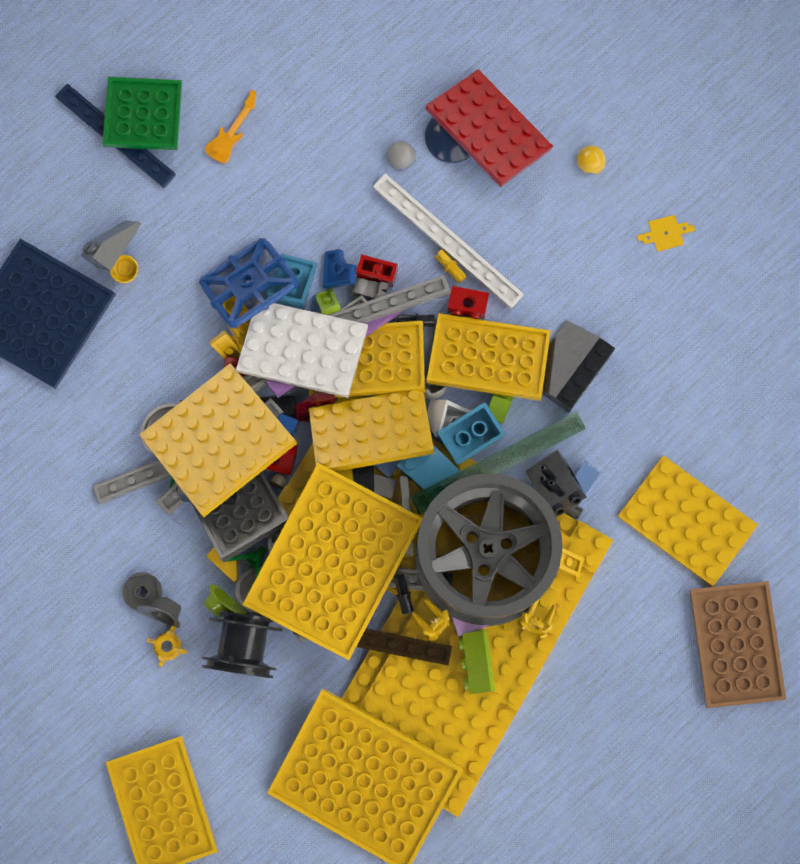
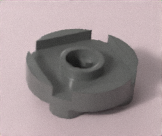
(134, 584)

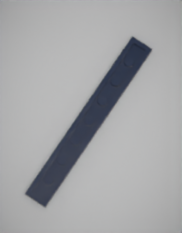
(95, 119)

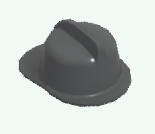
(163, 610)

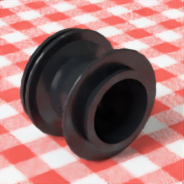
(242, 645)

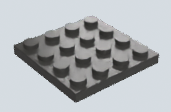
(250, 520)

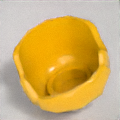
(591, 159)
(125, 269)

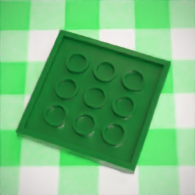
(142, 113)

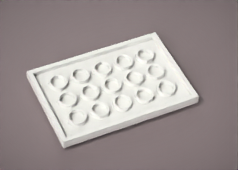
(303, 349)

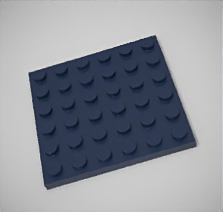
(46, 312)

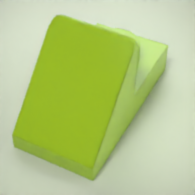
(327, 302)
(499, 406)

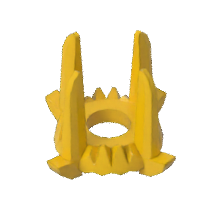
(439, 623)
(534, 624)
(176, 648)

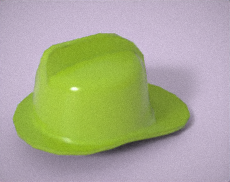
(219, 601)

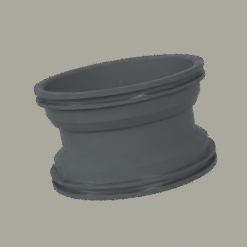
(498, 491)

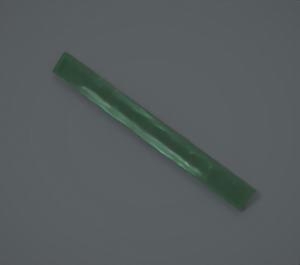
(506, 457)

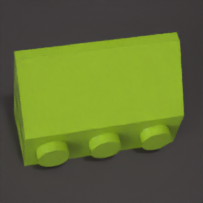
(477, 662)

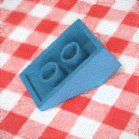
(304, 272)
(471, 433)
(427, 469)

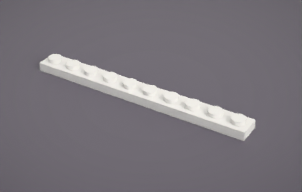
(448, 241)

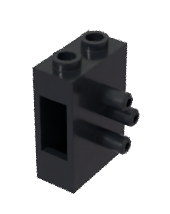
(556, 483)

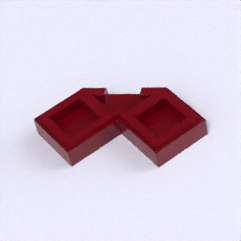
(315, 400)

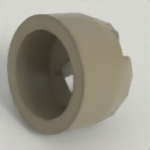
(278, 481)

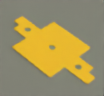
(662, 225)

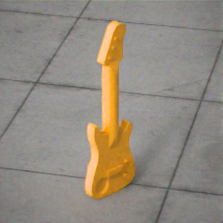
(221, 147)

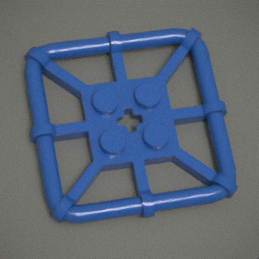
(245, 291)

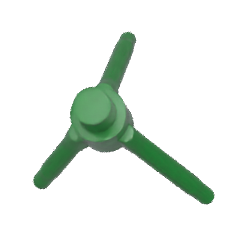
(253, 558)

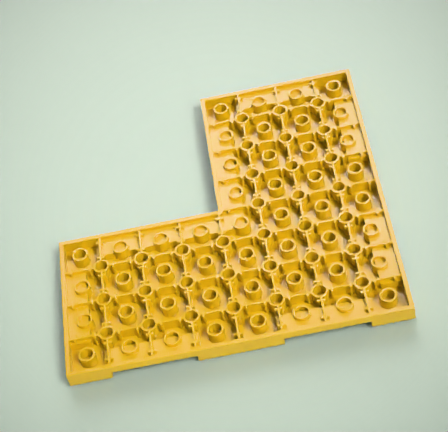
(431, 698)

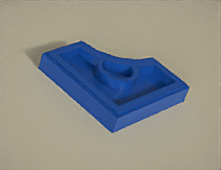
(337, 271)

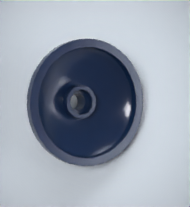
(442, 144)

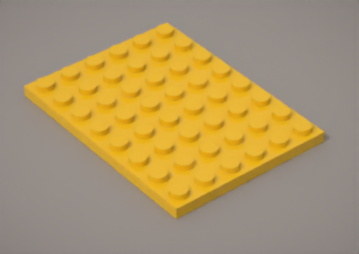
(333, 561)
(365, 780)

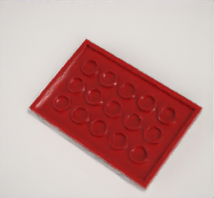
(489, 127)

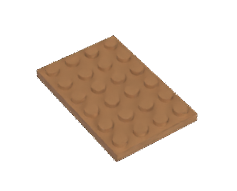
(737, 644)

